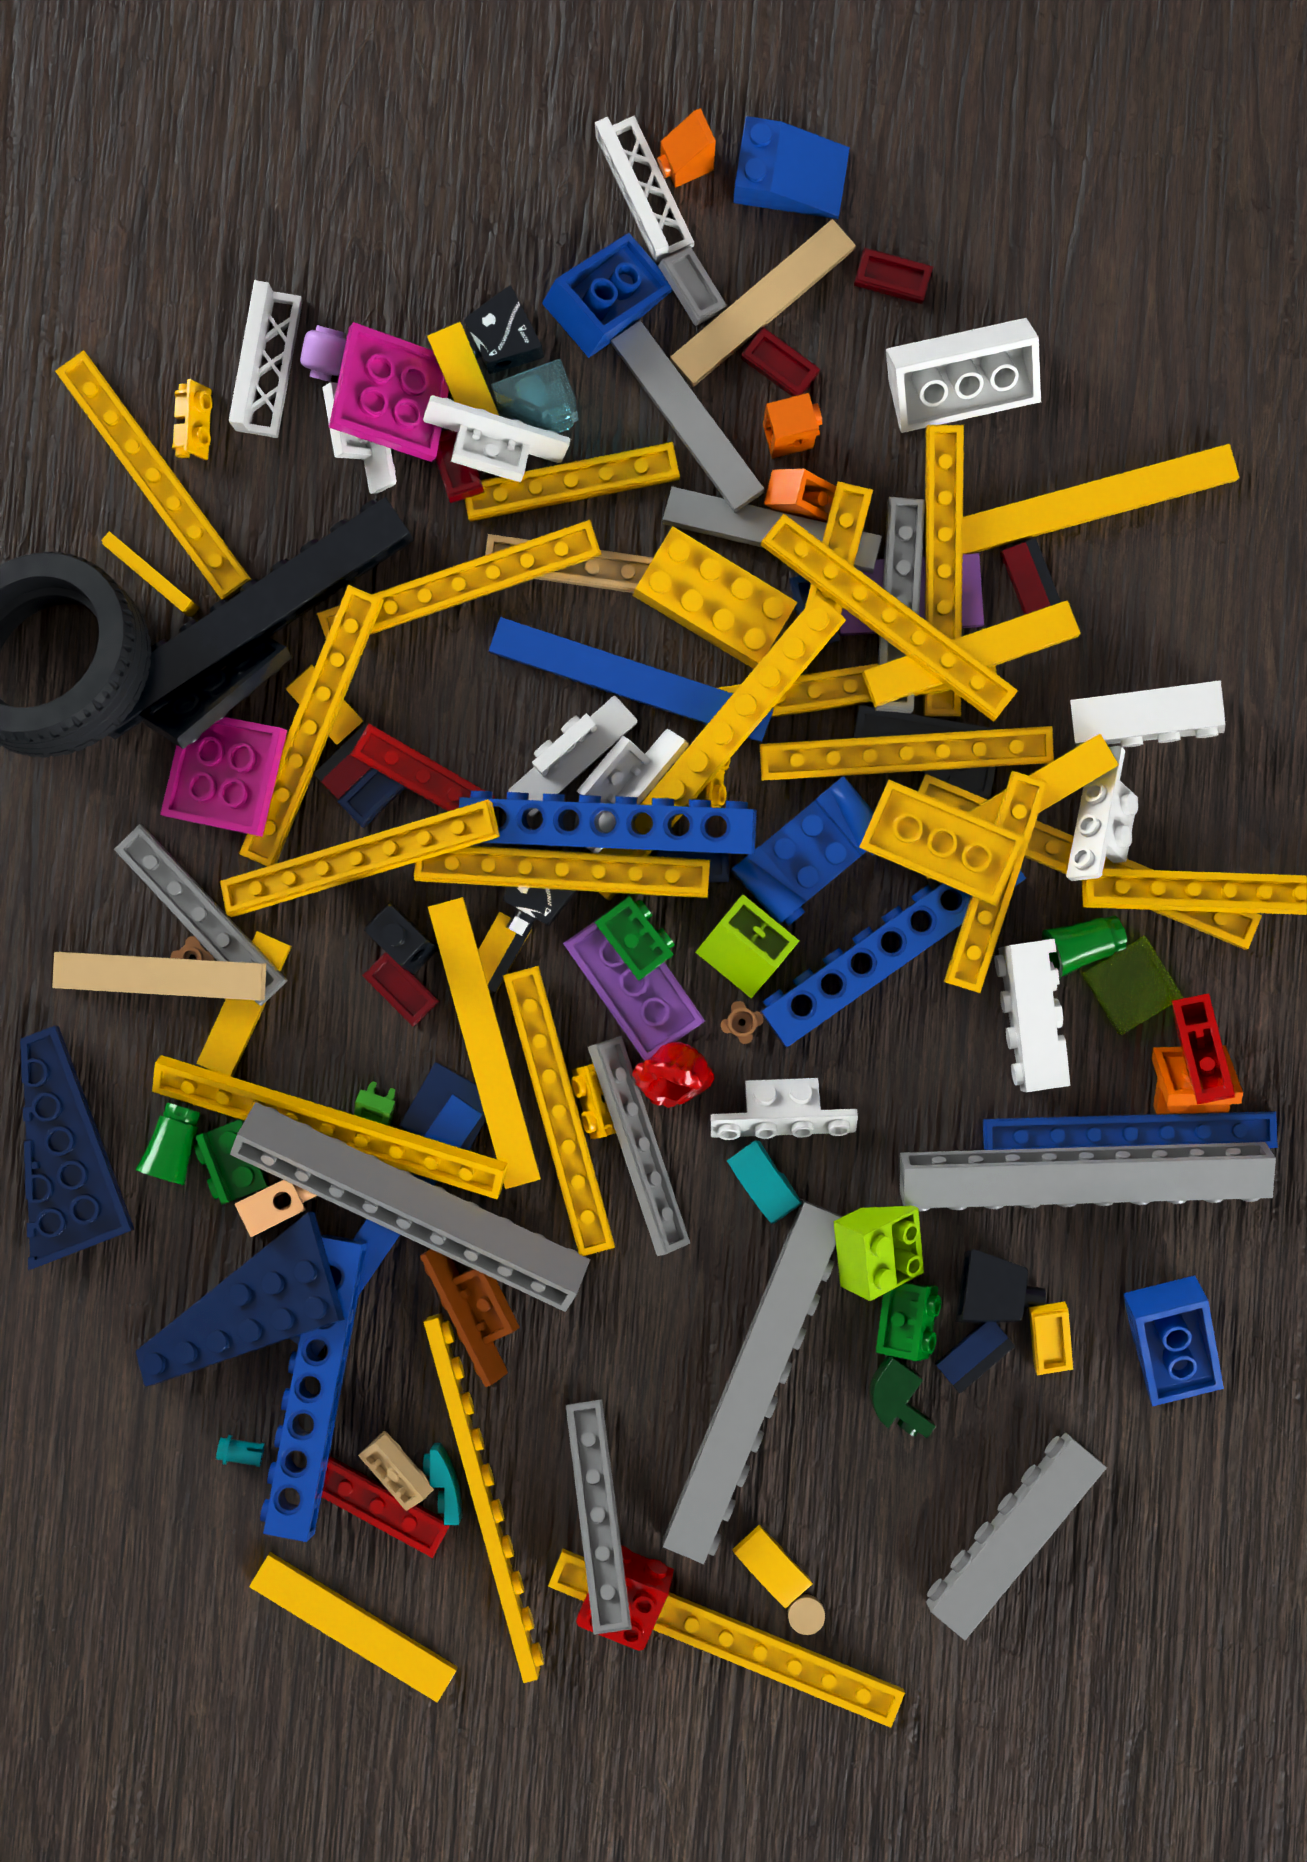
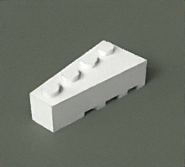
(1151, 715)
(1033, 1015)

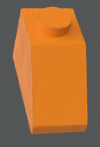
(688, 150)
(800, 494)

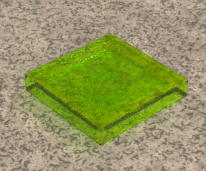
(1132, 985)

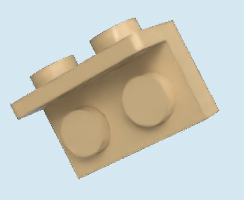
(396, 1471)

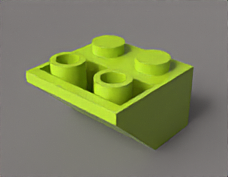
(747, 946)
(878, 1249)

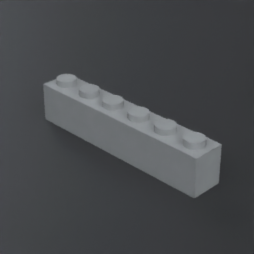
(1014, 1535)

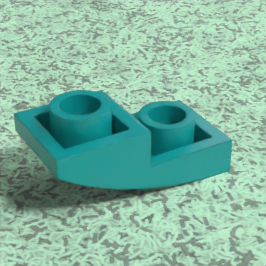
(764, 1182)
(443, 1475)

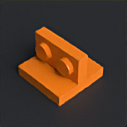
(1174, 1088)

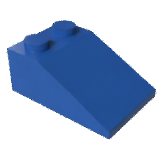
(790, 169)
(606, 294)
(1174, 1340)

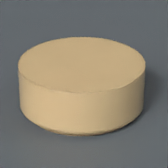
(806, 1614)

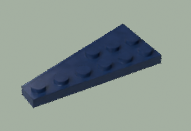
(67, 1170)
(263, 1302)

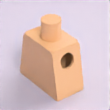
(260, 1211)

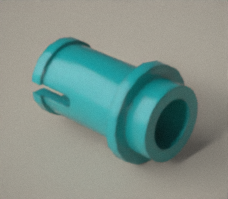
(239, 1451)

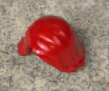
(673, 1075)

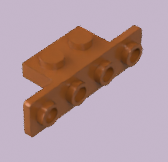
(476, 1311)

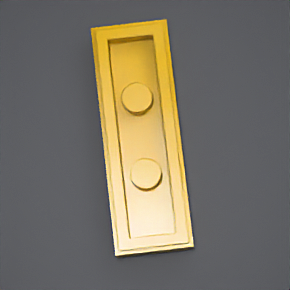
(461, 368)
(149, 574)

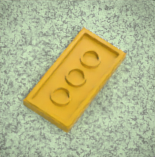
(942, 842)

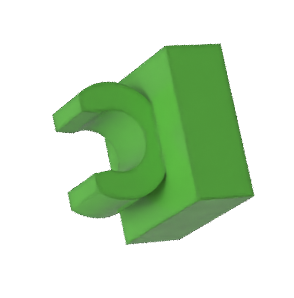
(375, 1107)

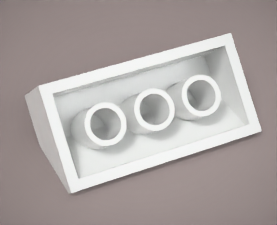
(964, 374)

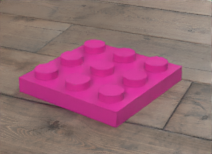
(386, 392)
(226, 776)

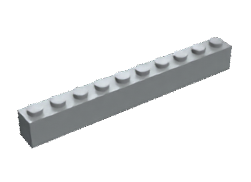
(1087, 1175)
(410, 1206)
(752, 1385)

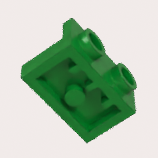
(635, 938)
(229, 1175)
(908, 1321)

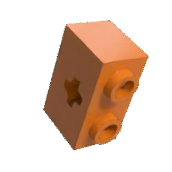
(791, 425)

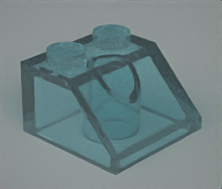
(538, 397)

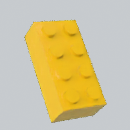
(714, 598)

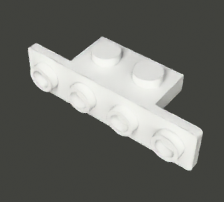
(493, 441)
(377, 458)
(574, 751)
(631, 772)
(1102, 823)
(783, 1109)

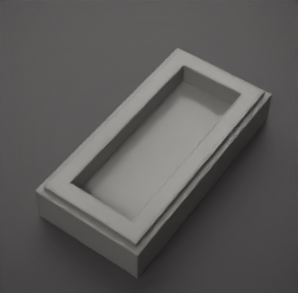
(692, 285)

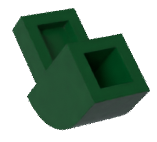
(889, 1395)

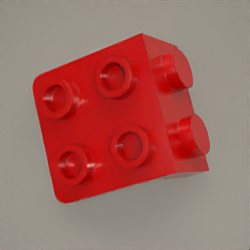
(647, 1590)

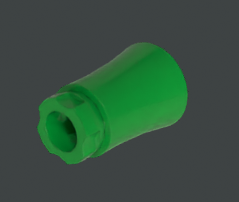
(1085, 943)
(171, 1145)

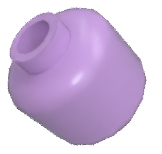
(323, 352)

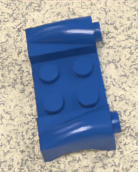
(807, 852)

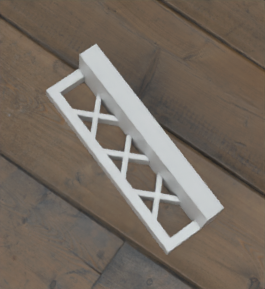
(633, 189)
(252, 356)

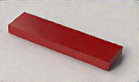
(412, 769)
(378, 1507)

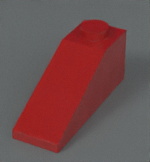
(1202, 1049)

